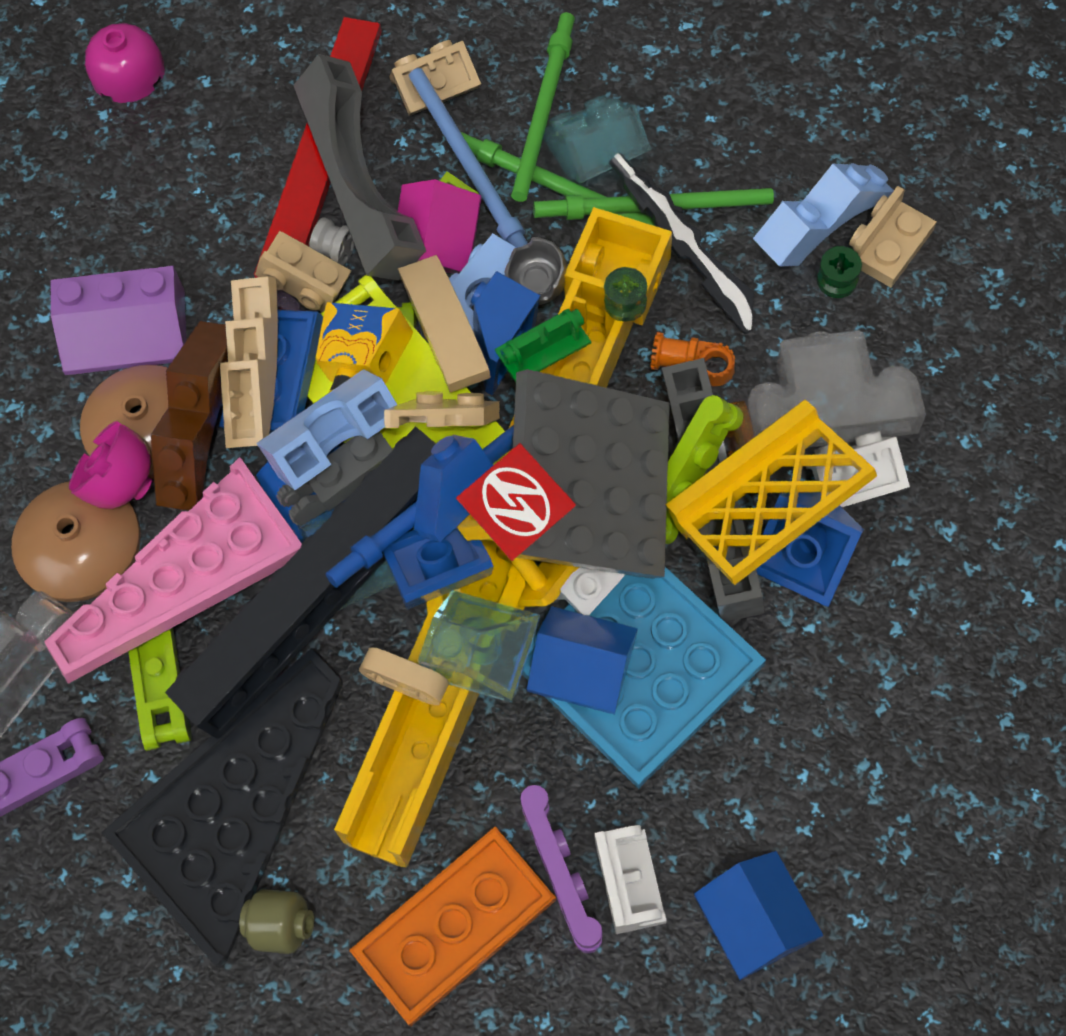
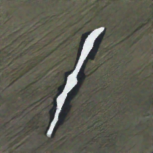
(721, 284)

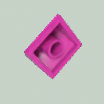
(444, 219)

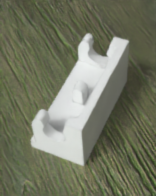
(629, 879)

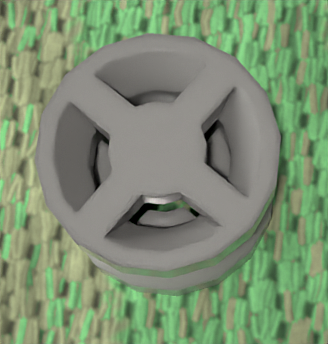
(332, 241)

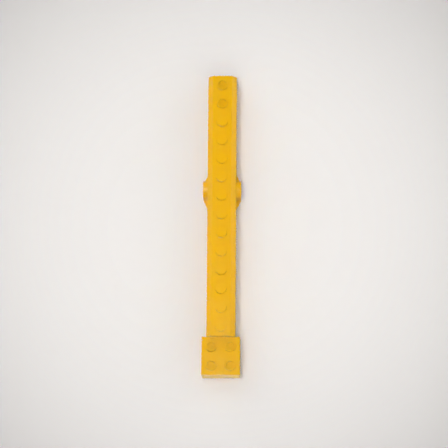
(418, 738)

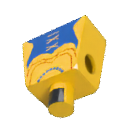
(360, 339)

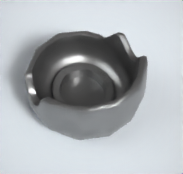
(539, 268)

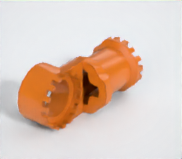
(677, 351)

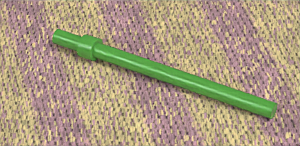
(558, 50)
(492, 154)
(575, 207)

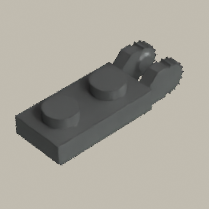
(338, 481)

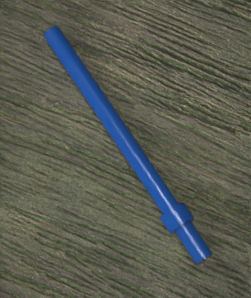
(369, 549)

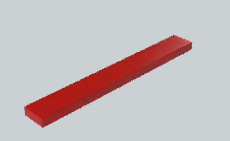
(308, 179)

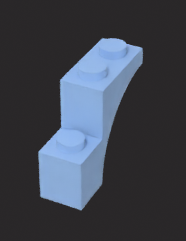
(836, 198)

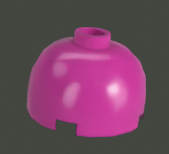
(123, 62)
(114, 470)

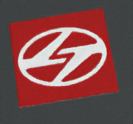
(516, 501)

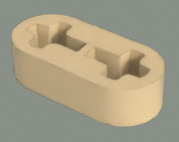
(404, 676)

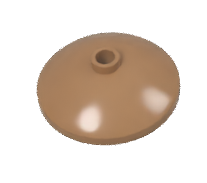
(118, 395)
(78, 562)

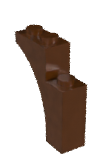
(186, 428)

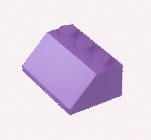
(118, 319)

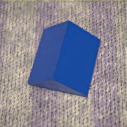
(433, 568)
(581, 659)
(757, 914)

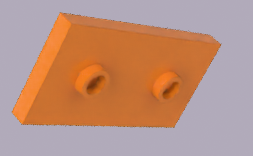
(452, 926)

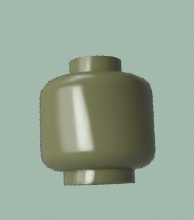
(276, 921)

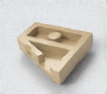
(438, 412)

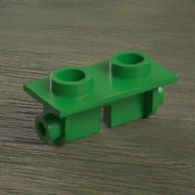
(544, 343)

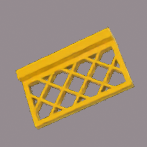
(750, 472)

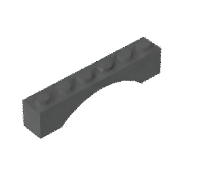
(332, 109)
(686, 389)

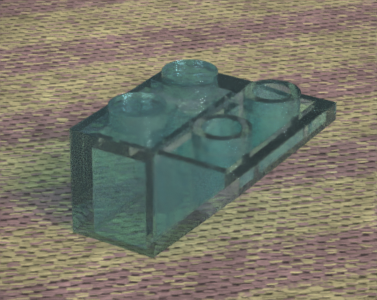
(594, 135)

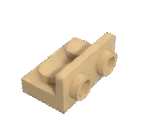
(447, 69)
(891, 237)
(303, 272)

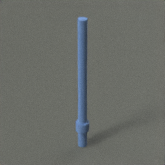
(508, 227)

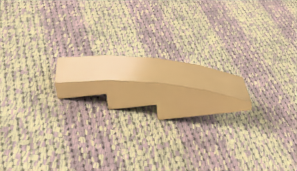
(444, 323)
(252, 362)

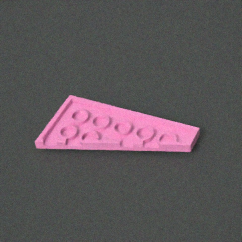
(191, 565)

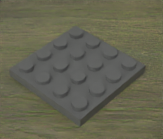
(610, 461)

